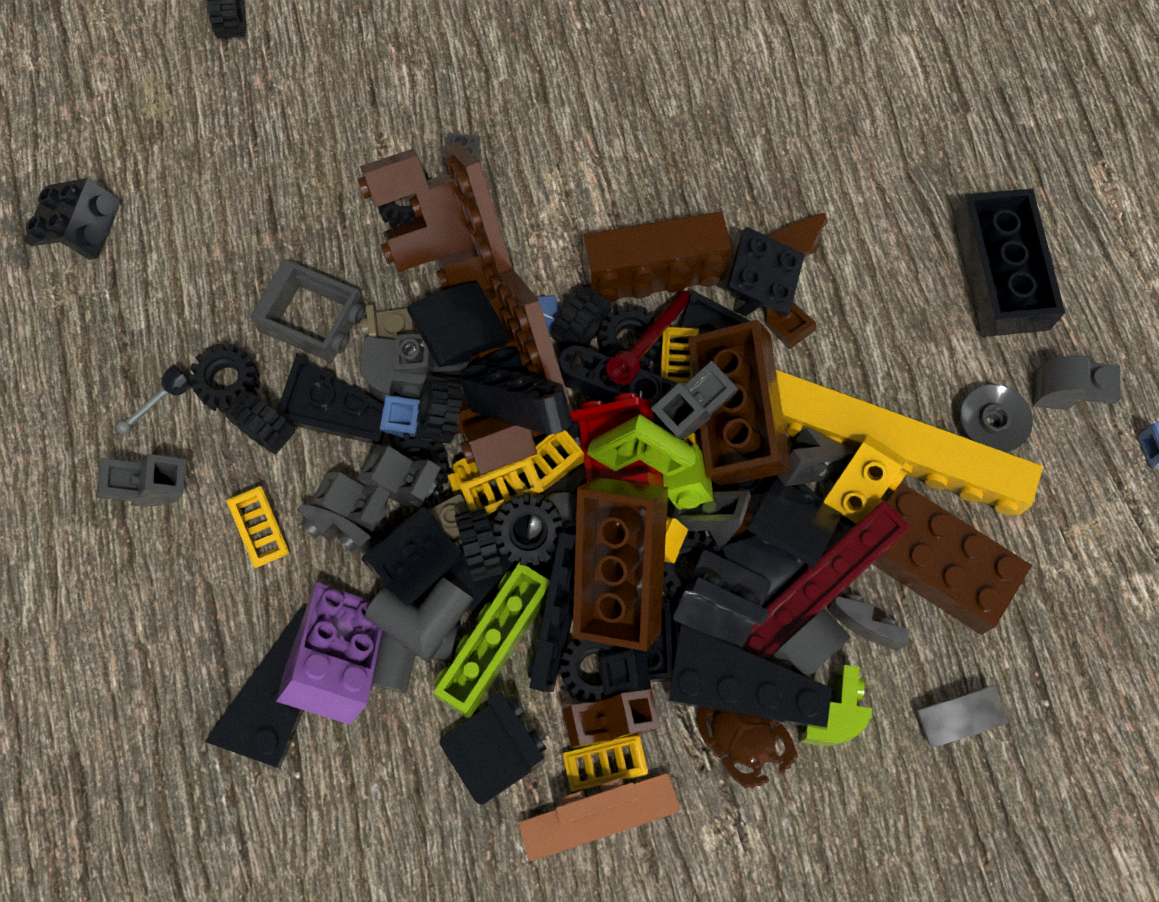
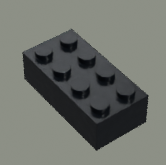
(1008, 263)

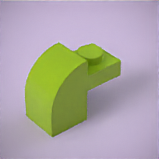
(845, 717)

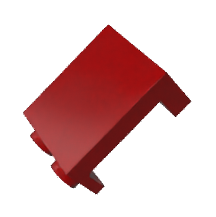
(599, 418)

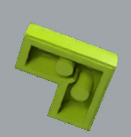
(642, 441)

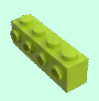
(493, 640)

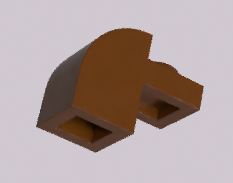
(611, 719)

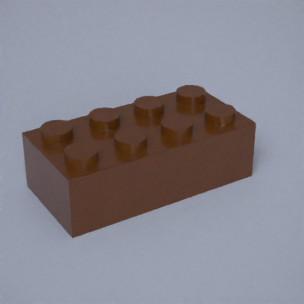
(657, 257)
(748, 431)
(619, 562)
(951, 563)

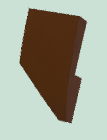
(803, 234)
(791, 327)

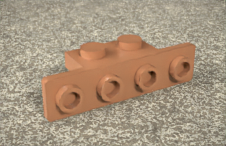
(598, 816)

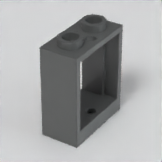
(281, 292)

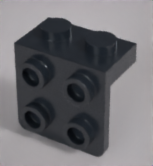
(73, 214)
(493, 749)

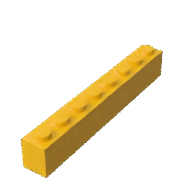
(930, 453)

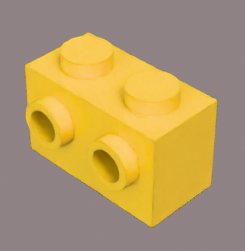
(866, 480)

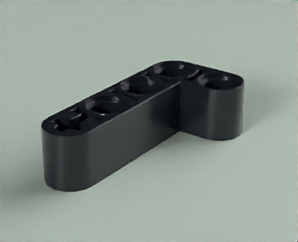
(595, 388)
(505, 393)

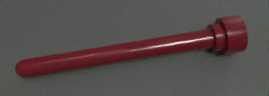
(625, 364)

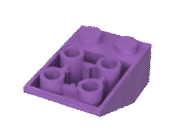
(332, 656)

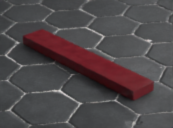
(827, 580)

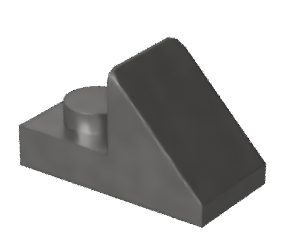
(816, 458)
(719, 516)

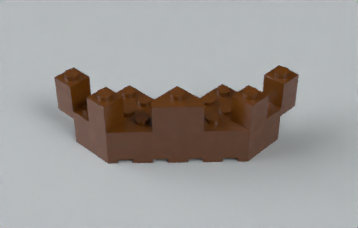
(467, 242)

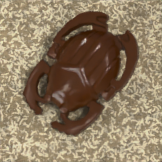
(746, 742)

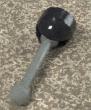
(172, 382)

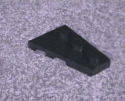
(326, 405)

